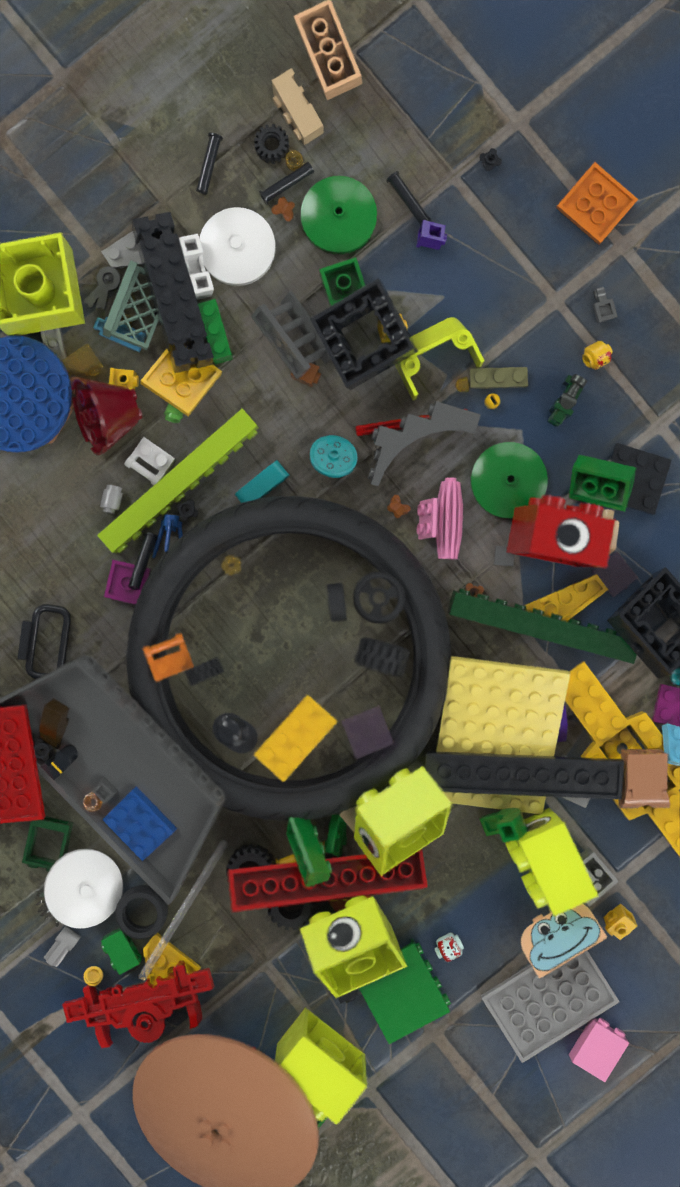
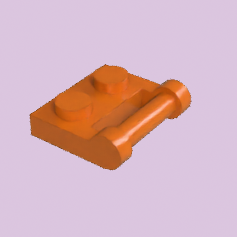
(171, 663)

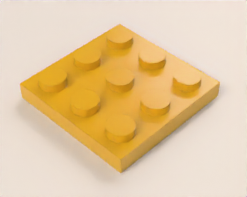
(180, 389)

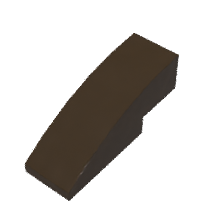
(54, 722)

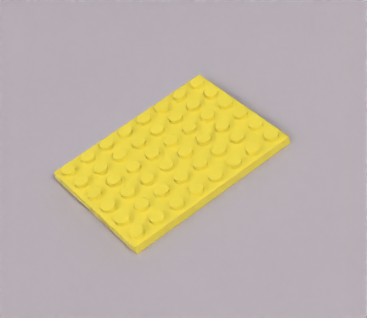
(501, 712)

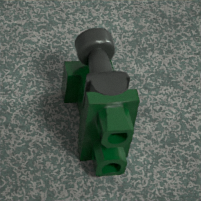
(563, 405)

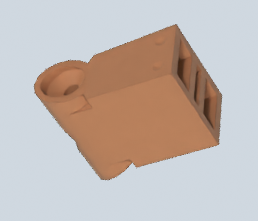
(644, 778)

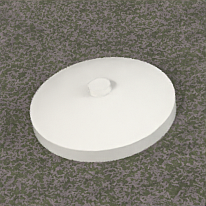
(237, 246)
(83, 888)

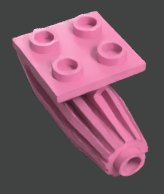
(443, 519)

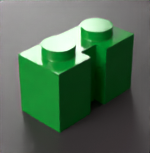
(121, 951)

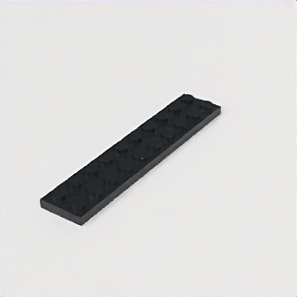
(526, 775)

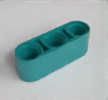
(263, 483)

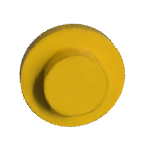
(93, 976)

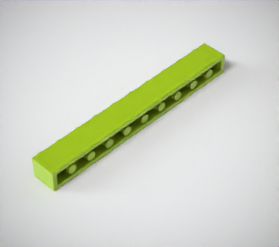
(178, 481)

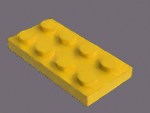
(295, 738)

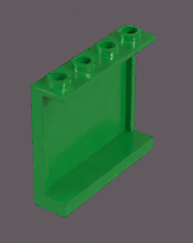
(406, 997)

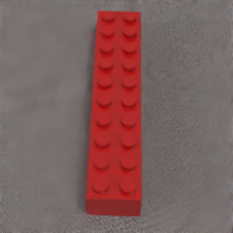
(350, 877)

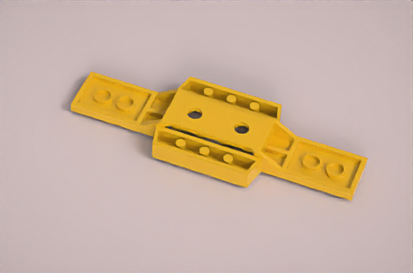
(609, 729)

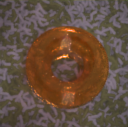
(87, 802)

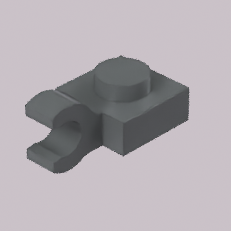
(604, 309)

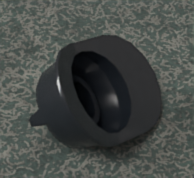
(235, 733)

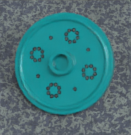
(333, 456)

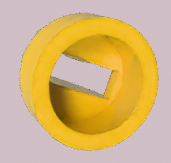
(489, 403)

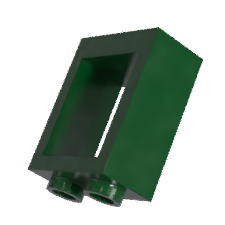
(48, 823)

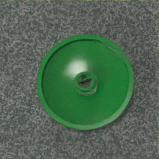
(334, 231)
(490, 477)

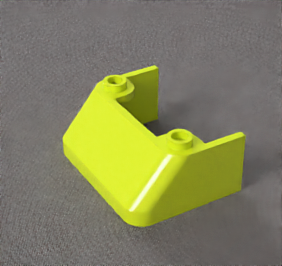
(432, 337)

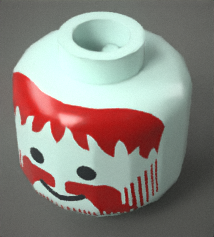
(449, 947)

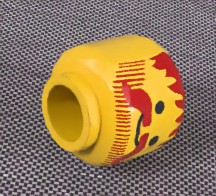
(597, 355)

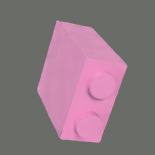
(599, 1048)

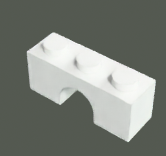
(193, 257)

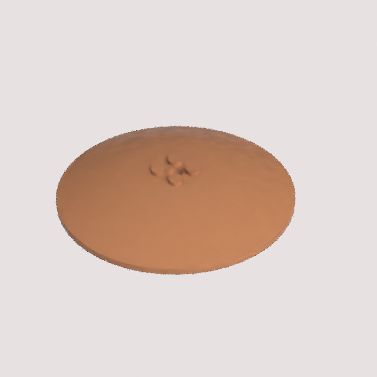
(217, 1083)

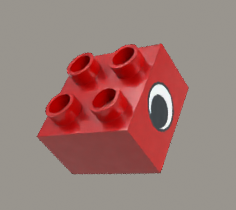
(561, 535)

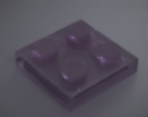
(367, 732)

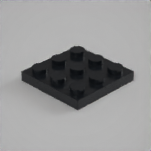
(649, 476)

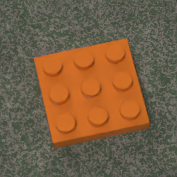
(596, 203)

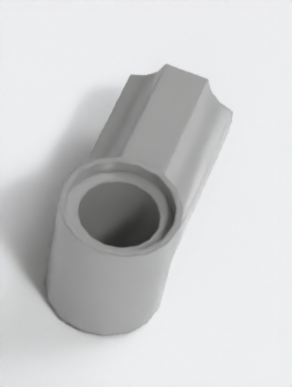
(64, 942)

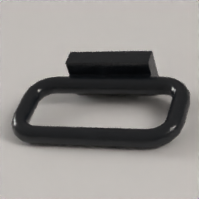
(29, 638)

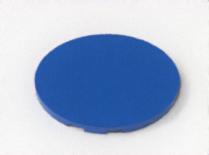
(32, 394)

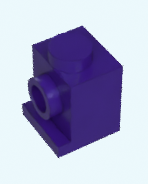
(431, 235)

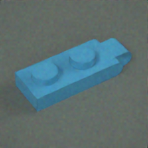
(123, 329)

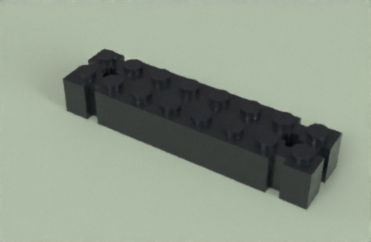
(172, 292)

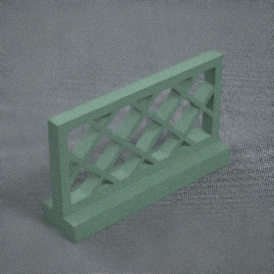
(120, 305)

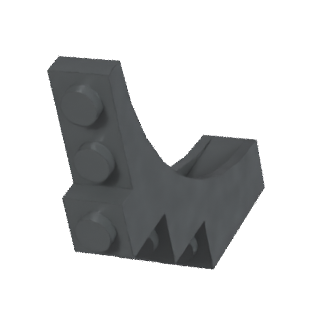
(441, 418)

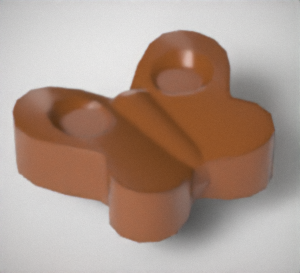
(284, 208)
(397, 508)

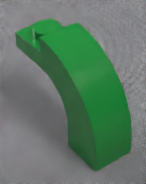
(506, 822)

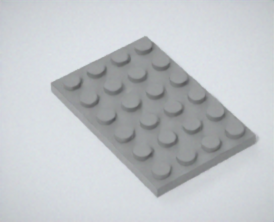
(546, 1009)

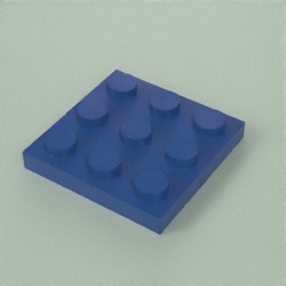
(139, 823)

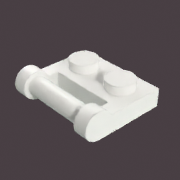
(154, 456)

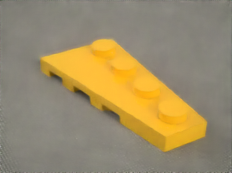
(570, 599)

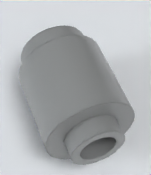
(111, 499)

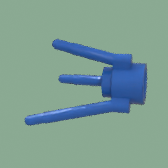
(170, 524)

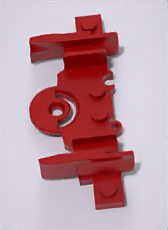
(160, 1000)

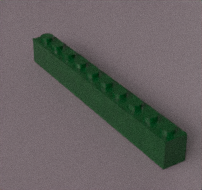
(539, 625)

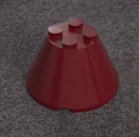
(104, 412)

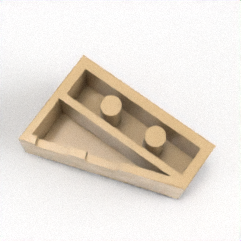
(296, 108)

